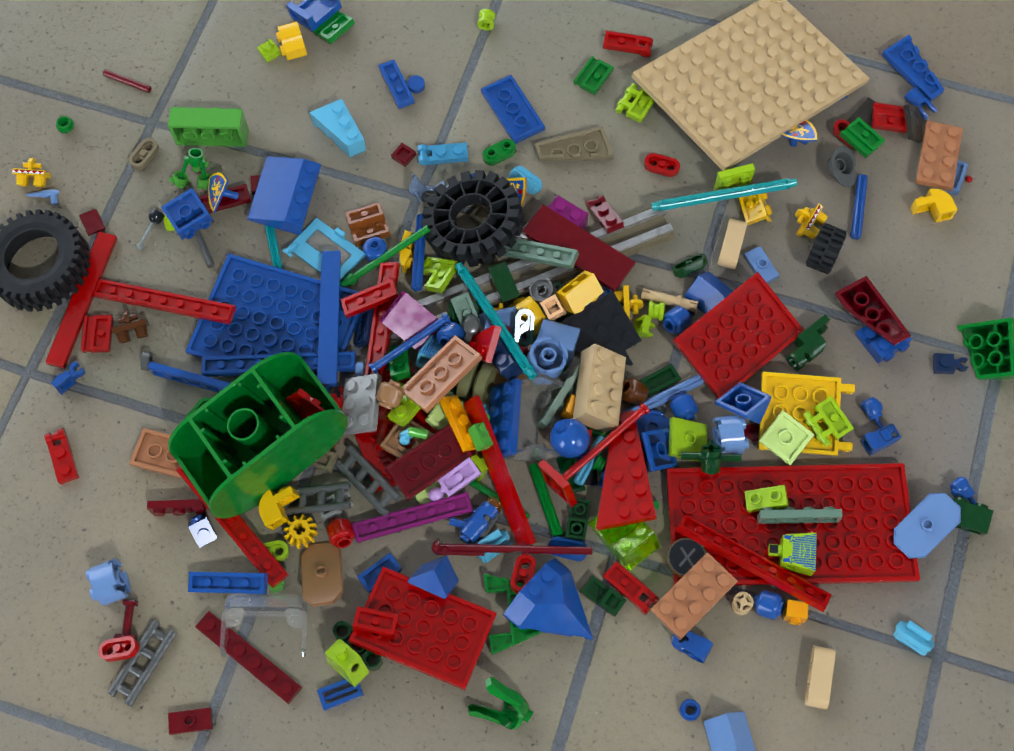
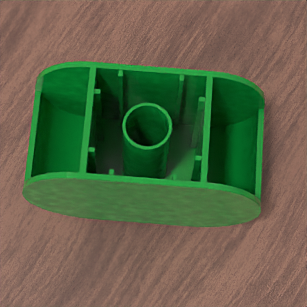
(253, 438)

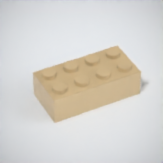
(599, 388)

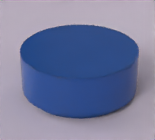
(416, 84)

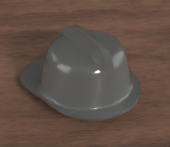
(842, 166)

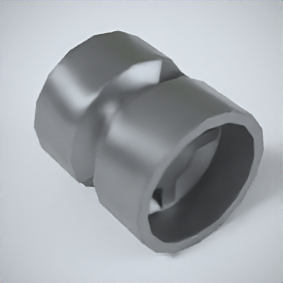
(542, 289)

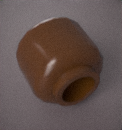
(634, 391)

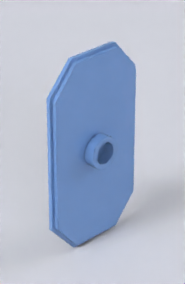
(927, 525)

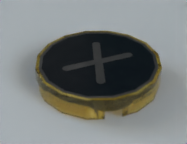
(684, 555)

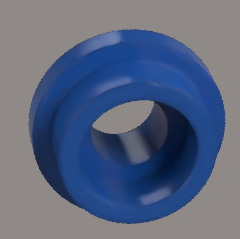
(690, 703)

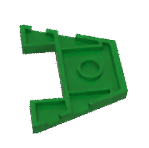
(503, 641)

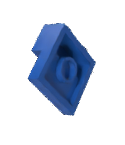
(187, 214)
(879, 347)

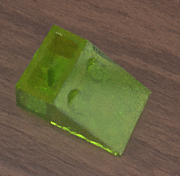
(628, 543)

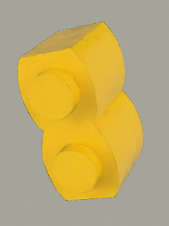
(292, 41)

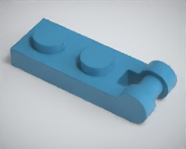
(442, 153)

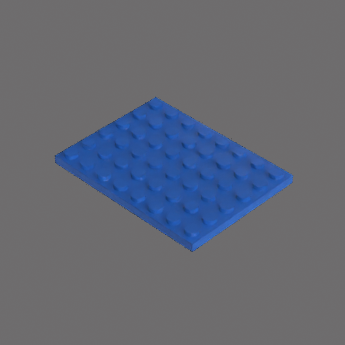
(272, 316)

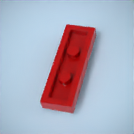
(369, 298)

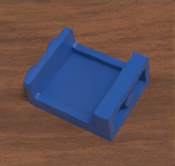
(313, 12)

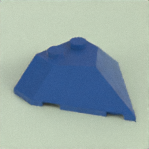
(550, 604)

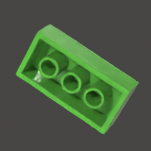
(208, 126)

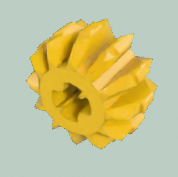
(305, 537)

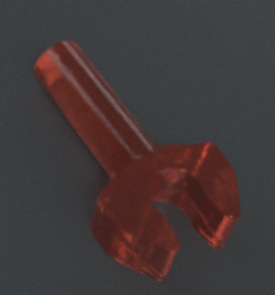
(384, 421)

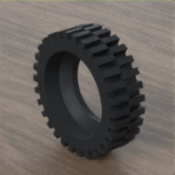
(60, 278)

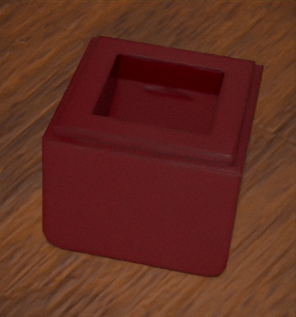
(92, 222)

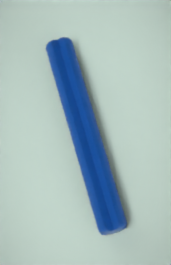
(859, 205)

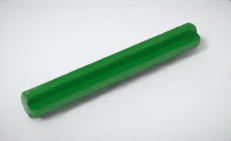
(545, 500)

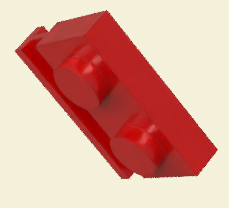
(888, 118)
(97, 333)

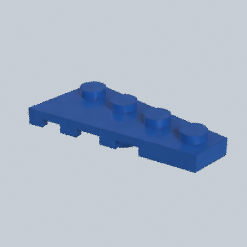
(913, 68)

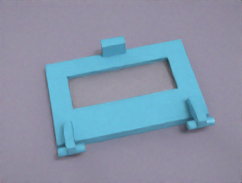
(320, 238)

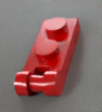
(628, 43)
(61, 456)
(630, 587)

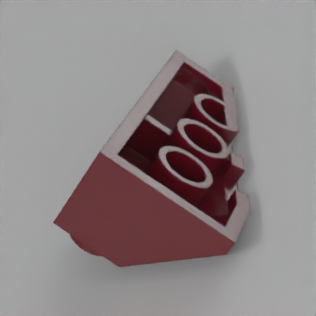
(870, 307)

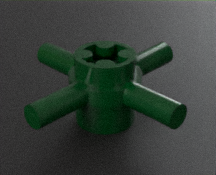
(710, 457)

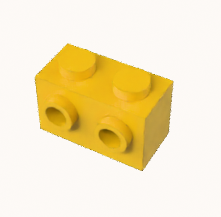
(580, 292)

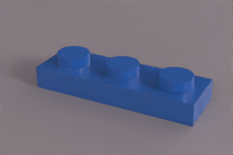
(396, 84)

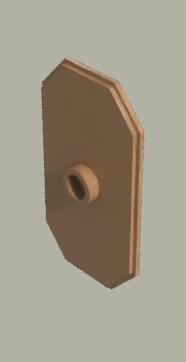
(321, 574)

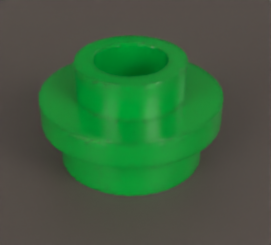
(62, 121)

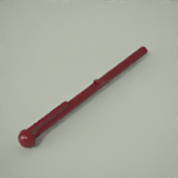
(479, 549)

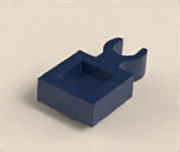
(946, 364)

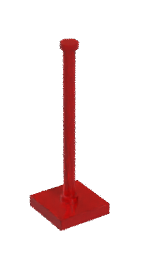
(559, 482)

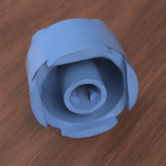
(548, 356)
(730, 434)
(108, 582)

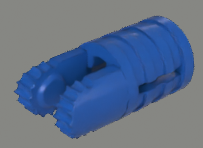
(917, 99)

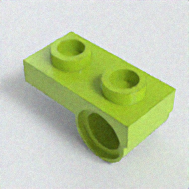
(766, 497)

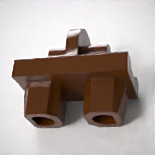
(122, 331)

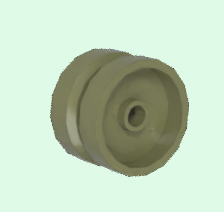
(477, 382)

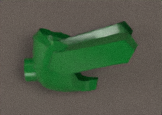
(508, 718)

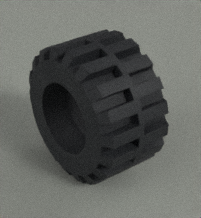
(826, 248)

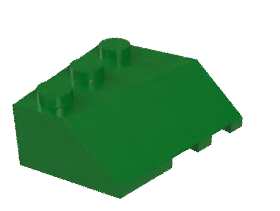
(991, 348)

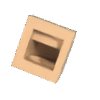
(553, 308)

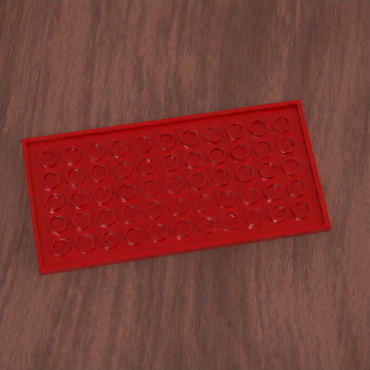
(850, 551)

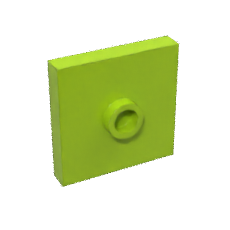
(686, 437)

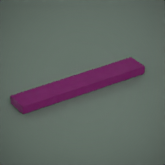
(412, 517)

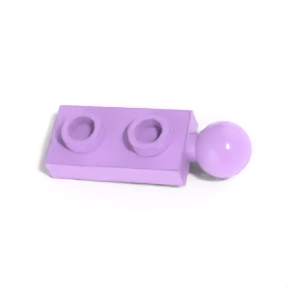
(455, 480)

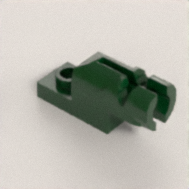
(808, 344)

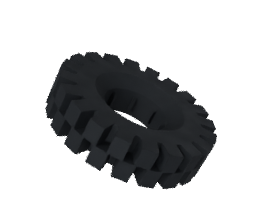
(484, 240)

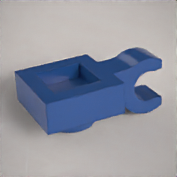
(67, 379)

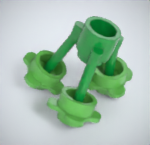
(197, 161)

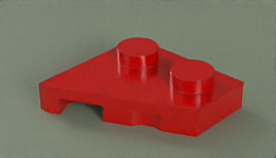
(486, 342)
(303, 403)

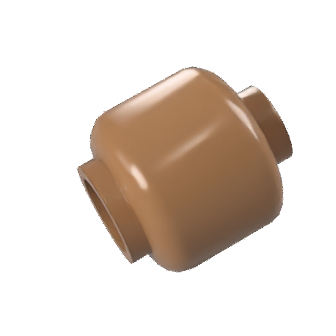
(389, 394)

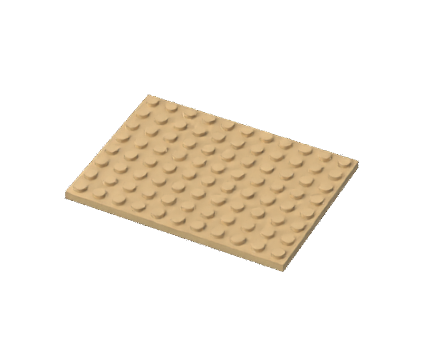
(749, 80)

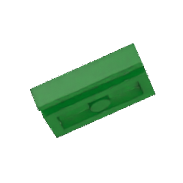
(334, 27)
(593, 75)
(862, 137)

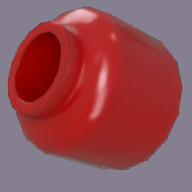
(340, 532)

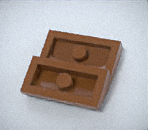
(367, 223)

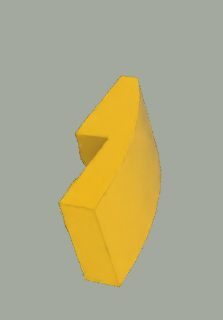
(406, 257)

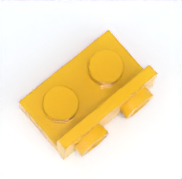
(755, 208)

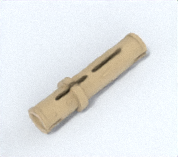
(669, 300)

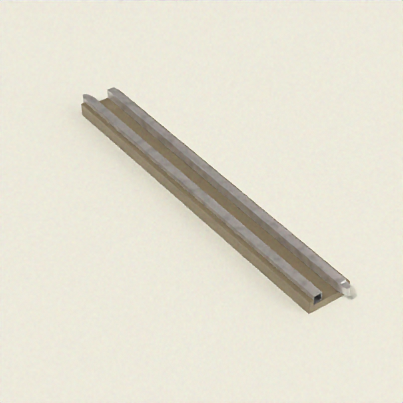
(639, 233)

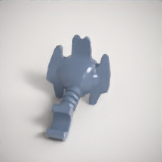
(417, 189)

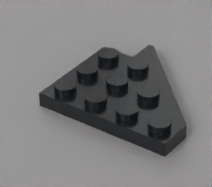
(605, 325)

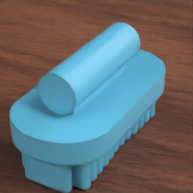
(534, 183)
(495, 538)
(914, 637)

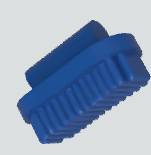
(562, 541)

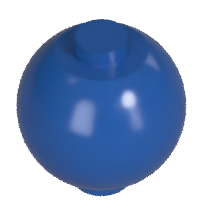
(570, 438)

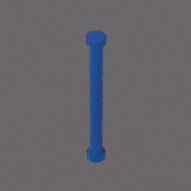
(409, 343)

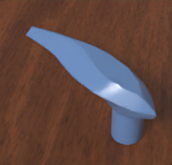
(51, 193)

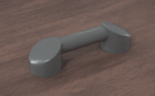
(471, 326)

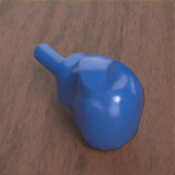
(873, 409)
(961, 488)

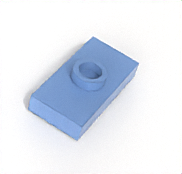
(760, 263)

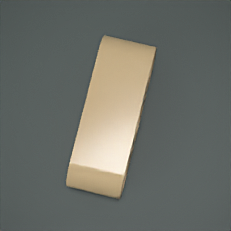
(732, 244)
(820, 677)

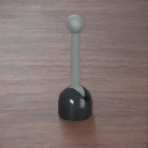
(155, 218)

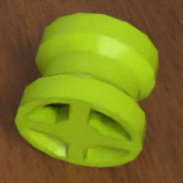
(486, 19)
(656, 310)

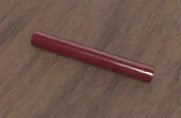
(127, 81)

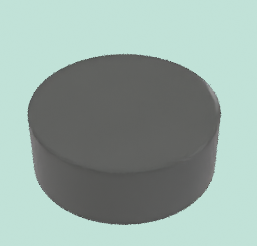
(145, 360)

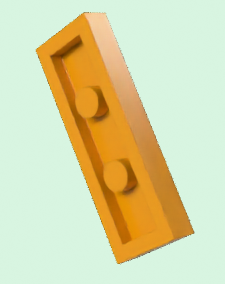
(458, 421)

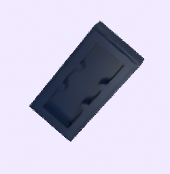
(364, 328)

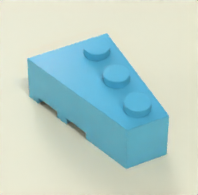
(339, 126)

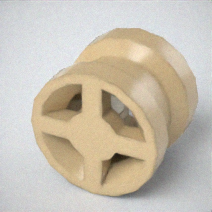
(743, 599)

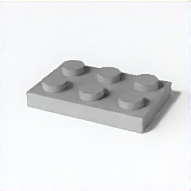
(360, 403)

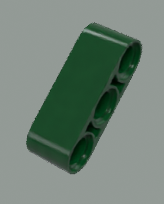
(364, 654)

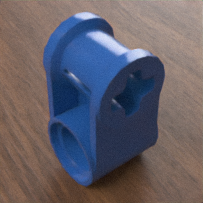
(694, 646)

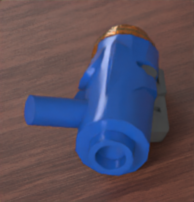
(480, 522)

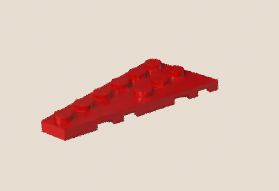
(626, 486)

